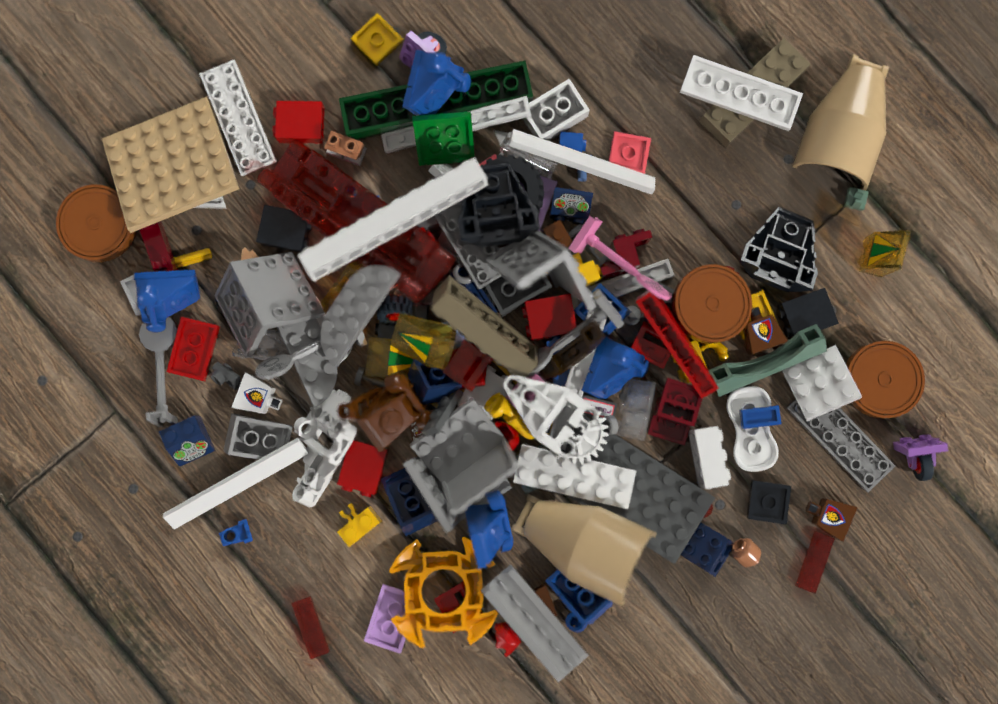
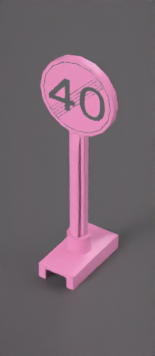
(587, 237)

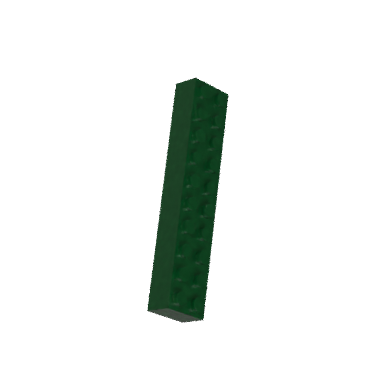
(383, 109)

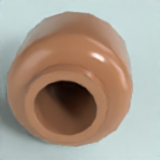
(746, 552)

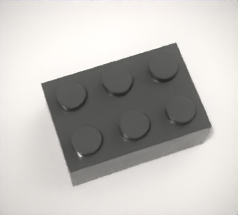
(509, 297)

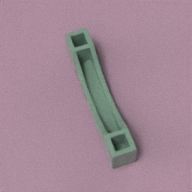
(799, 348)

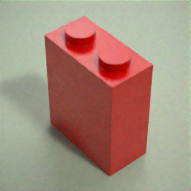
(299, 121)
(549, 317)
(362, 468)

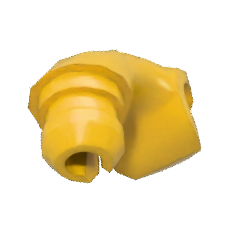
(719, 348)

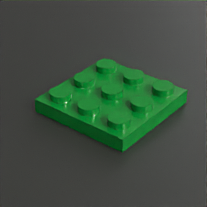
(443, 138)

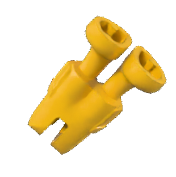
(499, 405)

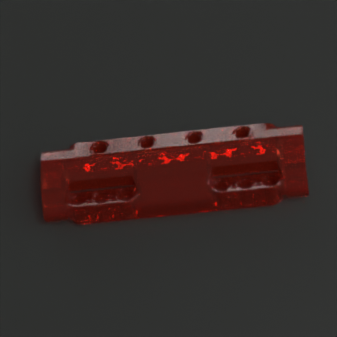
(335, 192)

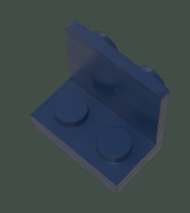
(707, 549)

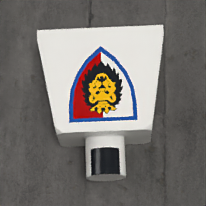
(255, 395)

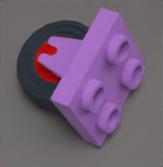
(424, 41)
(921, 454)

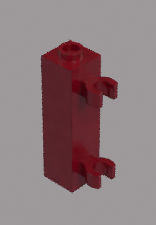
(158, 248)

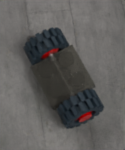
(394, 303)

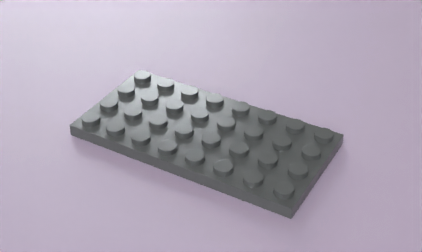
(658, 499)

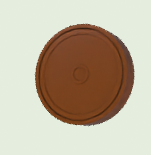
(93, 224)
(712, 304)
(887, 378)

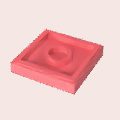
(630, 151)

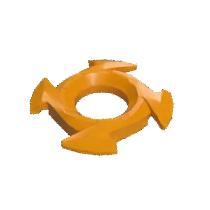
(417, 613)

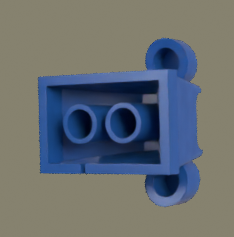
(433, 82)
(164, 294)
(612, 368)
(489, 528)
(583, 603)

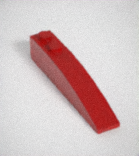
(677, 343)

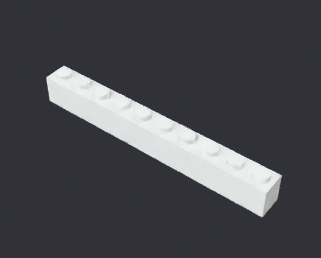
(393, 219)

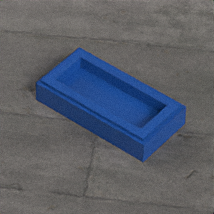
(760, 417)

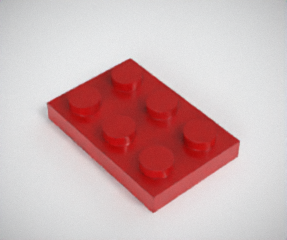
(193, 349)

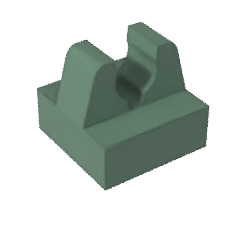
(856, 198)

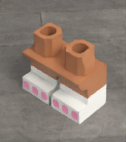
(345, 148)

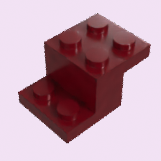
(625, 247)
(675, 412)

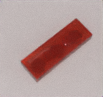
(815, 562)
(310, 627)

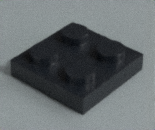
(769, 502)

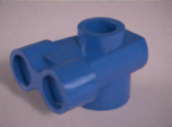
(241, 533)

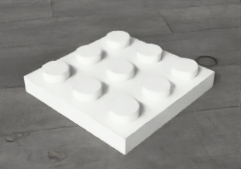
(822, 384)

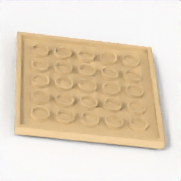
(169, 164)

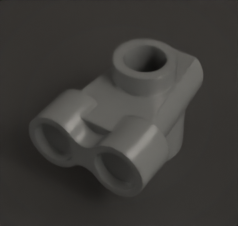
(225, 373)

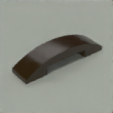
(574, 352)

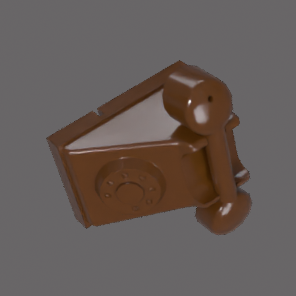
(393, 412)

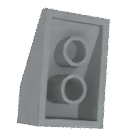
(255, 436)

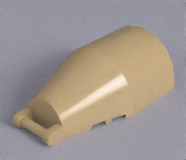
(849, 122)
(585, 543)

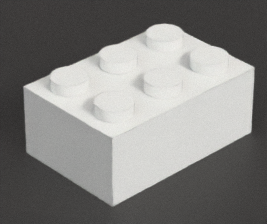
(556, 111)
(709, 457)

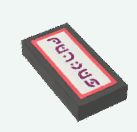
(607, 408)

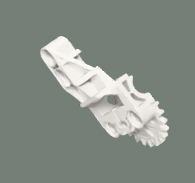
(544, 409)
(320, 461)

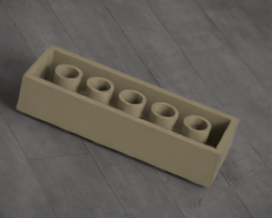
(780, 66)
(484, 328)

